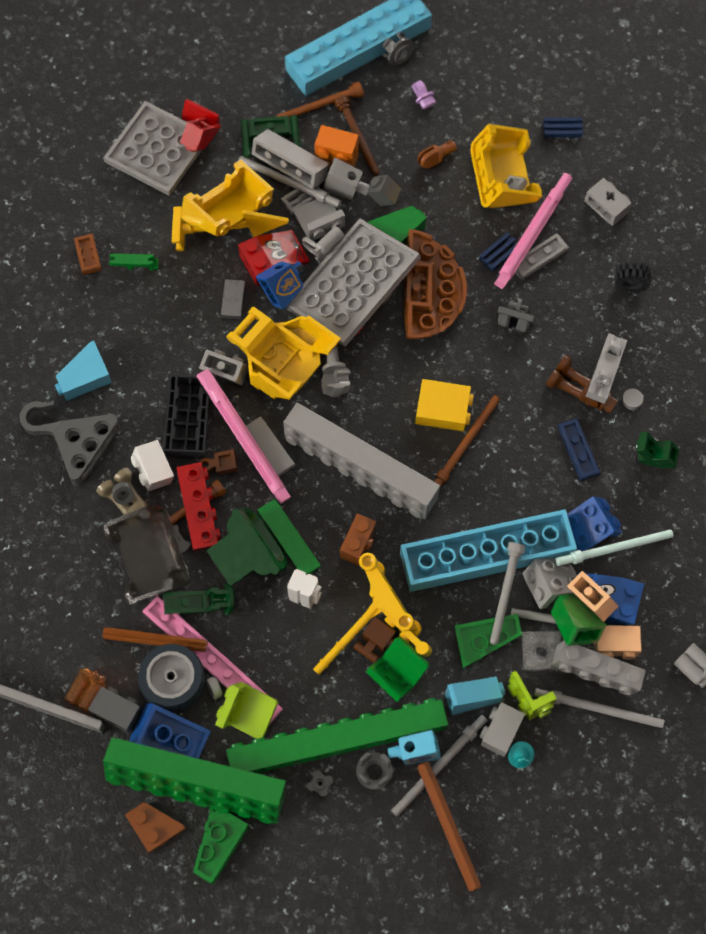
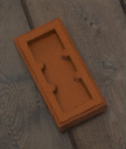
(87, 254)

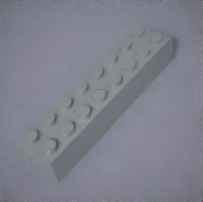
(361, 461)

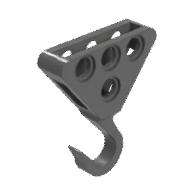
(64, 431)

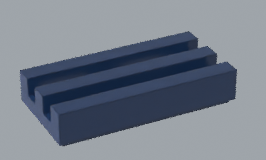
(562, 124)
(506, 237)

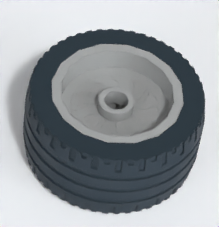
(170, 661)

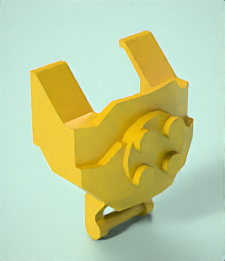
(282, 353)

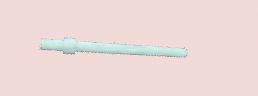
(577, 556)

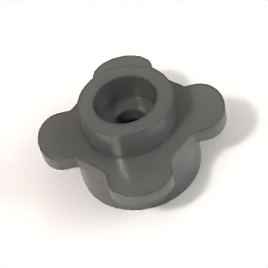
(322, 789)

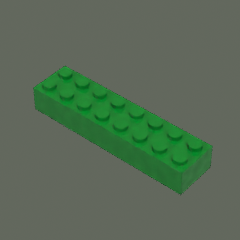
(194, 780)

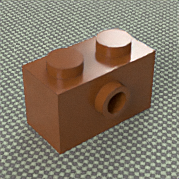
(358, 539)

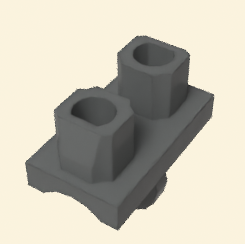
(506, 314)

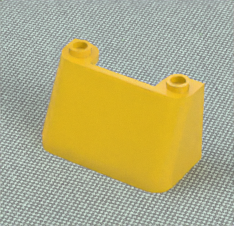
(497, 155)
(224, 205)

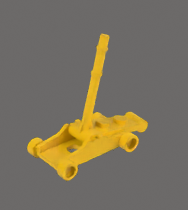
(384, 601)

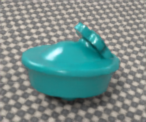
(521, 754)

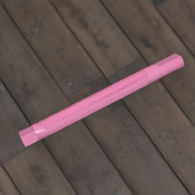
(532, 231)
(243, 436)

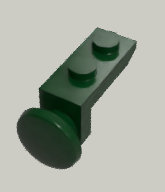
(199, 601)

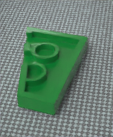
(474, 637)
(219, 842)

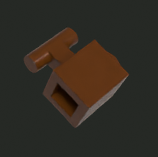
(378, 637)

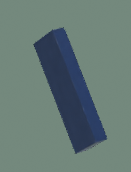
(578, 449)

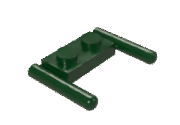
(280, 125)

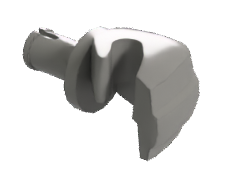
(335, 376)

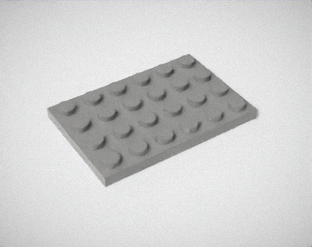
(354, 280)

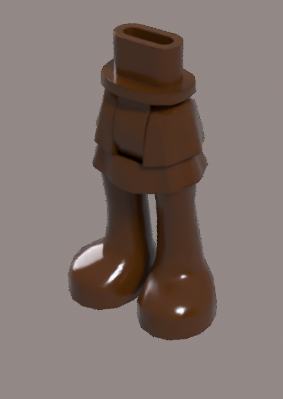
(557, 381)

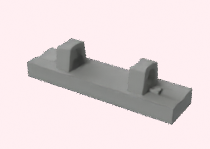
(606, 368)

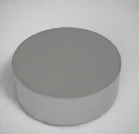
(632, 399)
(214, 688)

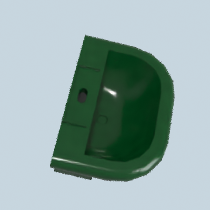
(247, 548)

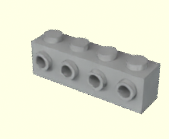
(290, 159)
(598, 668)

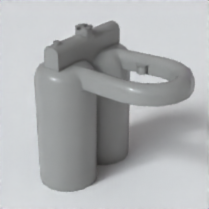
(325, 245)
(693, 665)

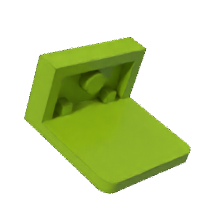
(531, 708)
(246, 710)

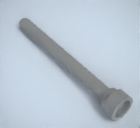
(515, 551)

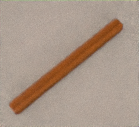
(449, 826)

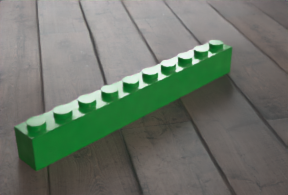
(338, 738)

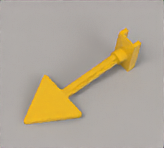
(255, 221)

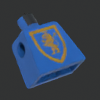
(281, 283)

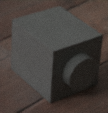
(384, 190)

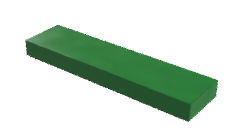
(288, 537)

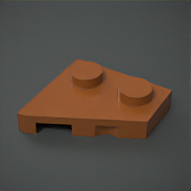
(153, 826)

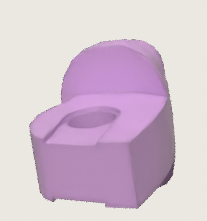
(424, 98)

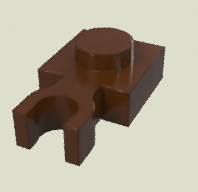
(223, 463)

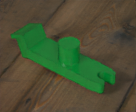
(134, 260)

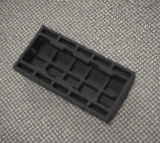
(186, 418)

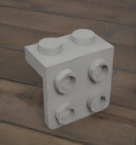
(318, 218)
(548, 580)

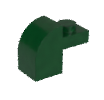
(656, 453)

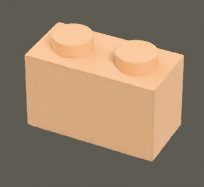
(592, 596)
(620, 641)

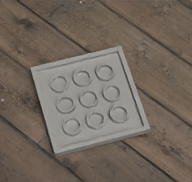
(152, 149)

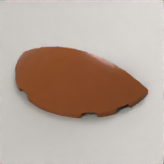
(432, 289)

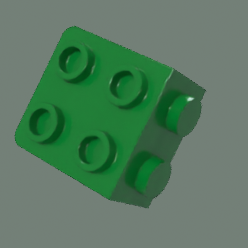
(398, 669)

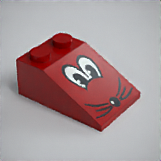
(269, 249)

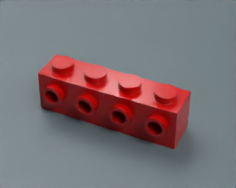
(197, 506)

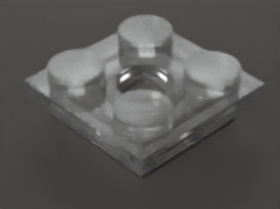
(533, 640)

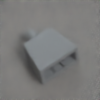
(344, 180)

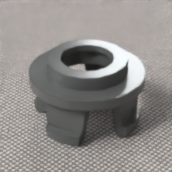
(403, 48)
(374, 758)

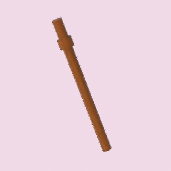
(443, 475)

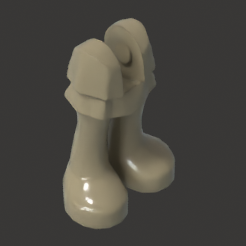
(106, 487)

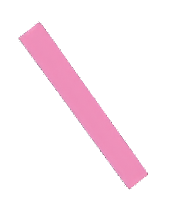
(211, 659)

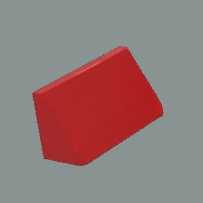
(195, 111)

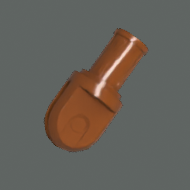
(434, 154)

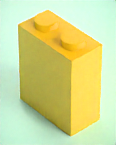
(444, 405)

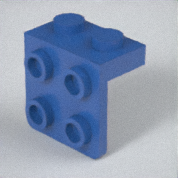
(593, 523)

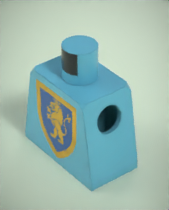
(425, 749)

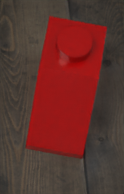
(199, 133)

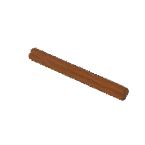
(153, 638)

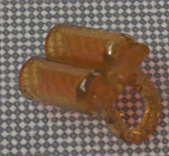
(85, 688)

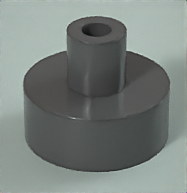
(122, 493)

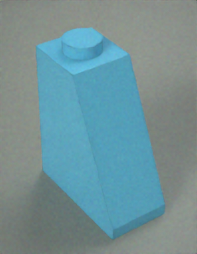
(82, 373)
(473, 694)

